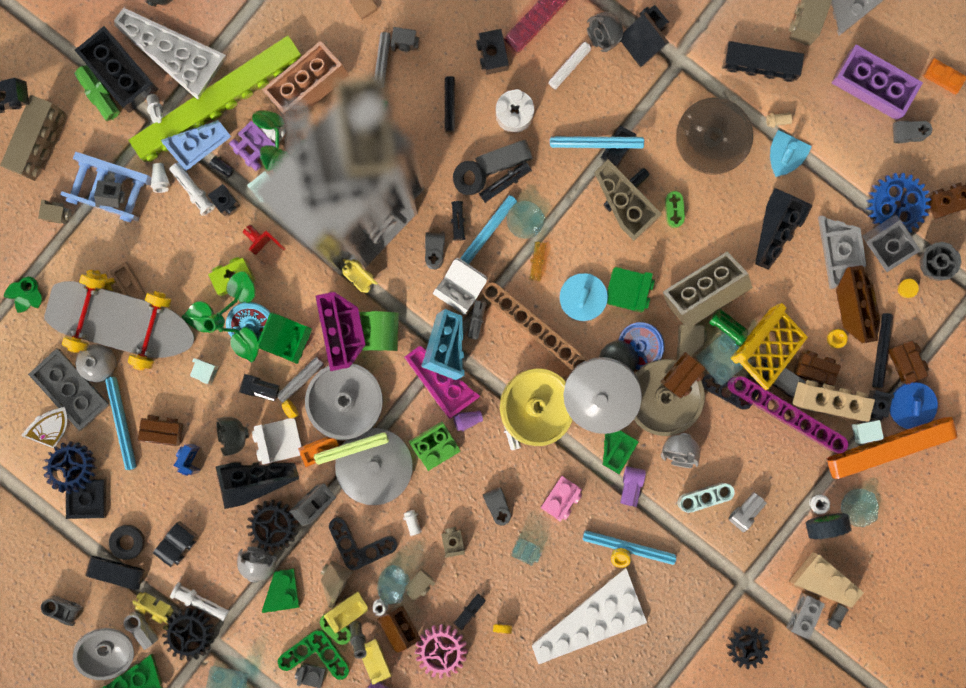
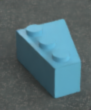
(445, 346)

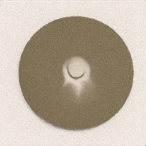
(660, 408)

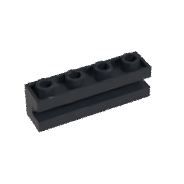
(762, 61)

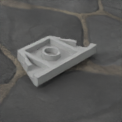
(850, 11)
(841, 248)

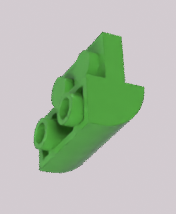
(380, 330)
(434, 446)

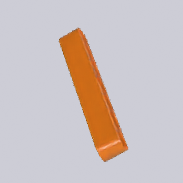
(892, 447)

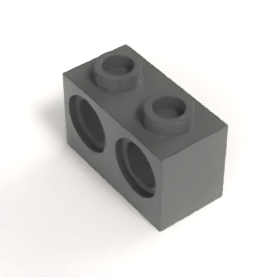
(312, 504)

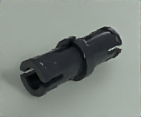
(457, 207)

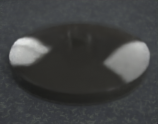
(714, 136)

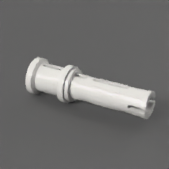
(196, 195)
(190, 597)

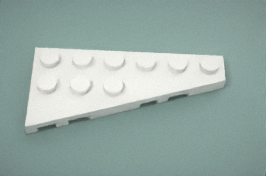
(181, 57)
(600, 616)

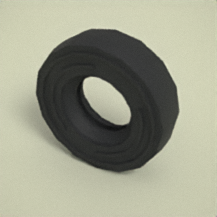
(458, 177)
(114, 542)

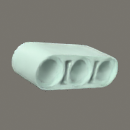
(715, 497)

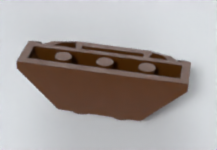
(858, 305)

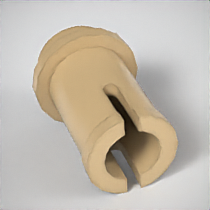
(778, 119)

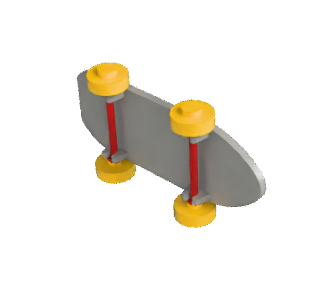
(116, 321)

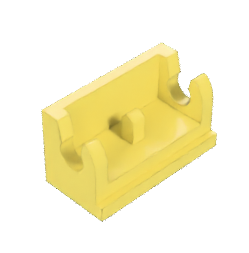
(346, 612)
(376, 663)

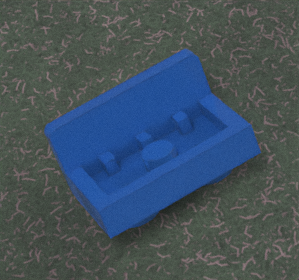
(185, 458)

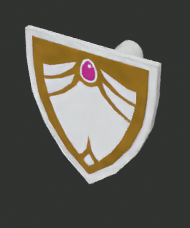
(48, 427)

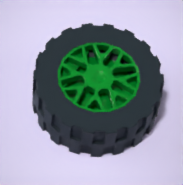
(828, 526)

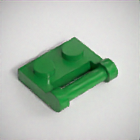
(729, 326)

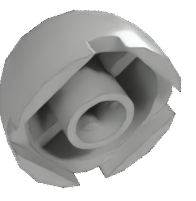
(96, 363)
(682, 450)
(256, 564)

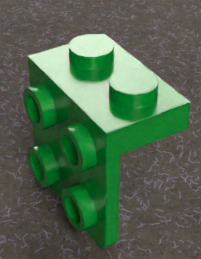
(629, 289)
(284, 337)

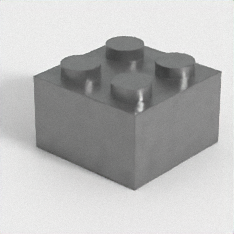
(891, 243)

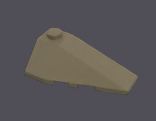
(631, 208)
(334, 581)

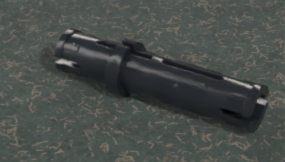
(523, 169)

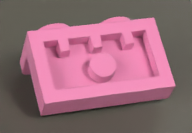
(561, 499)

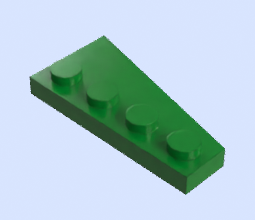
(139, 676)

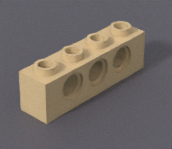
(806, 398)

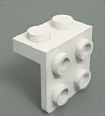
(461, 286)
(277, 440)

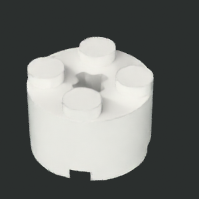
(514, 100)

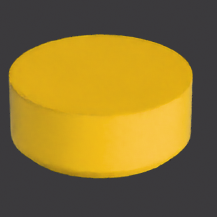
(908, 288)
(837, 338)
(290, 409)
(620, 557)
(500, 628)

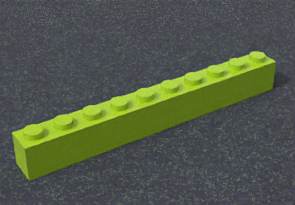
(217, 98)

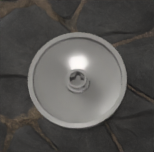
(602, 395)
(344, 402)
(375, 473)

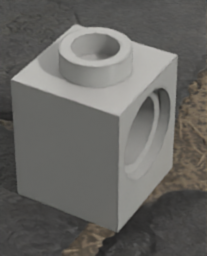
(367, 113)

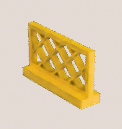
(757, 337)

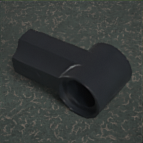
(255, 387)

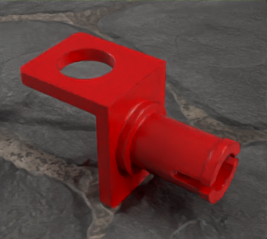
(259, 240)

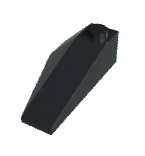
(780, 220)
(246, 483)

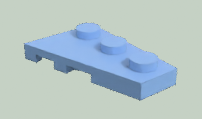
(196, 143)

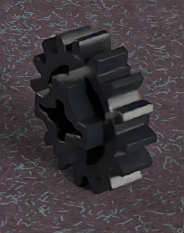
(744, 655)

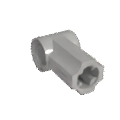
(744, 516)
(142, 632)

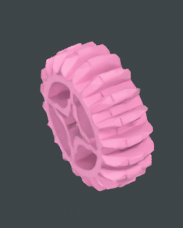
(433, 654)

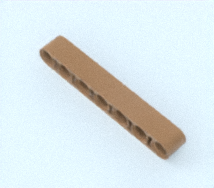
(532, 319)

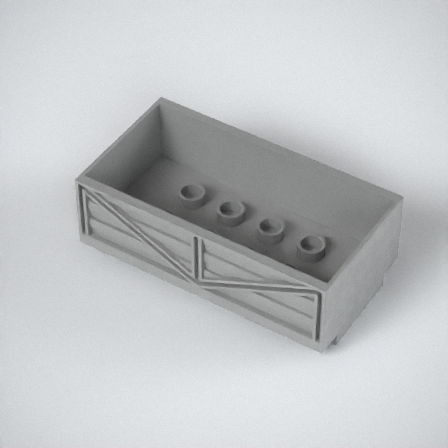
(351, 232)

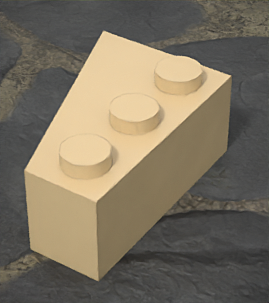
(825, 580)

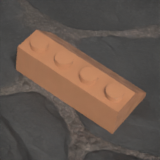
(306, 80)

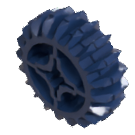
(68, 452)

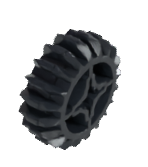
(264, 523)
(173, 631)

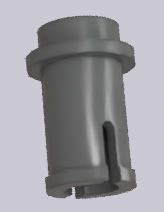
(837, 616)

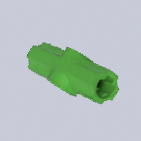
(97, 93)

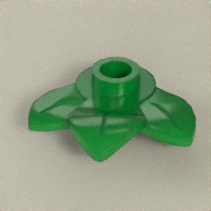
(23, 297)

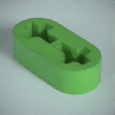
(670, 210)
(331, 633)

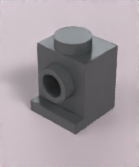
(404, 39)
(109, 194)

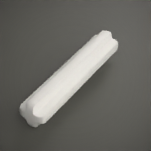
(569, 65)

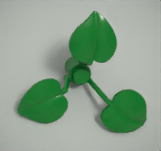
(270, 154)
(202, 319)

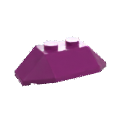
(340, 330)

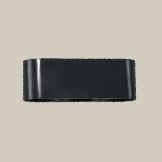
(114, 572)

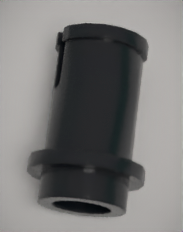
(219, 165)

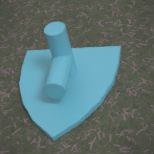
(787, 153)

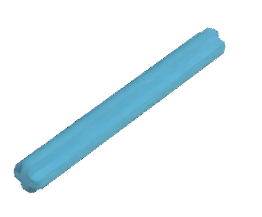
(596, 142)
(488, 230)
(120, 423)
(633, 548)

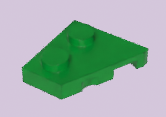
(618, 450)
(282, 592)

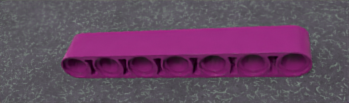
(795, 419)

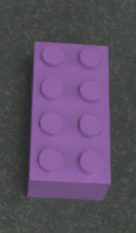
(877, 82)

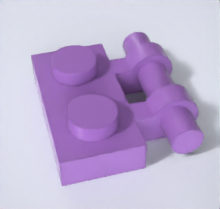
(255, 139)

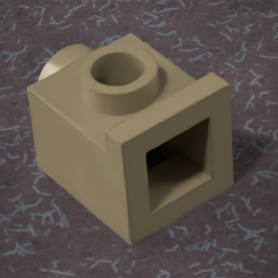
(54, 212)
(458, 549)
(420, 584)

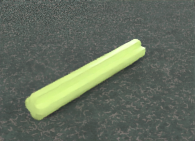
(351, 448)

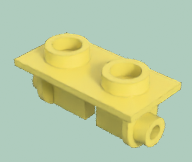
(354, 270)
(158, 612)

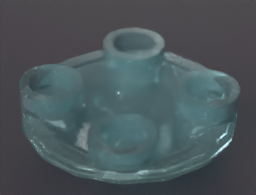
(525, 219)
(860, 507)
(392, 584)

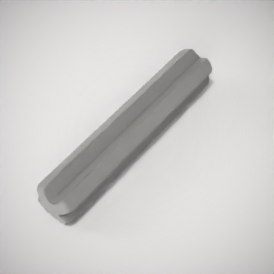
(382, 55)
(294, 385)

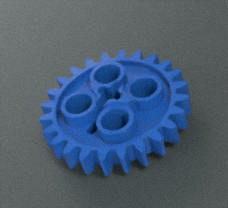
(881, 197)

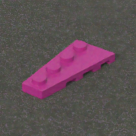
(448, 393)

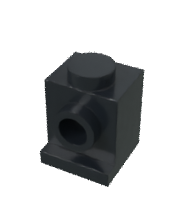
(656, 15)
(883, 397)

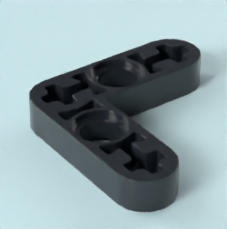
(733, 399)
(360, 553)

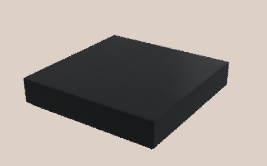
(643, 40)
(88, 501)

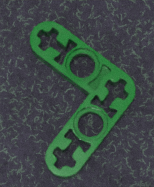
(313, 647)

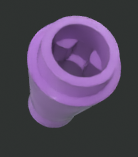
(467, 419)

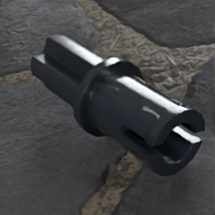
(469, 611)

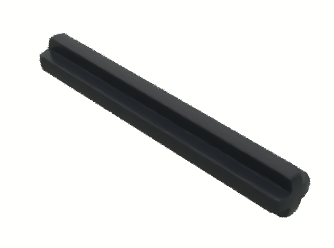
(882, 350)

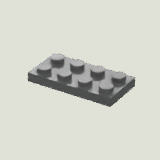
(68, 389)

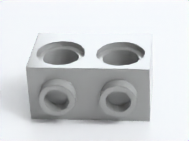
(805, 616)

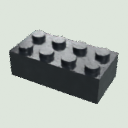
(116, 69)

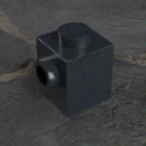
(224, 200)

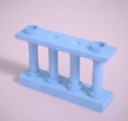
(103, 168)

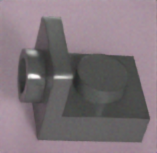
(310, 675)

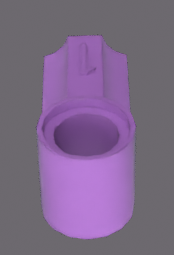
(633, 481)

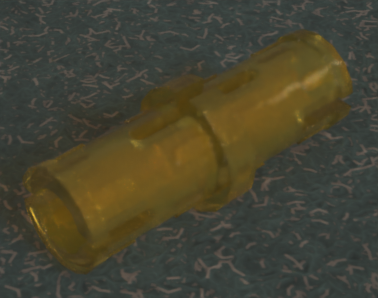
(537, 261)

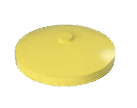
(535, 407)

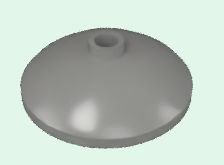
(105, 662)

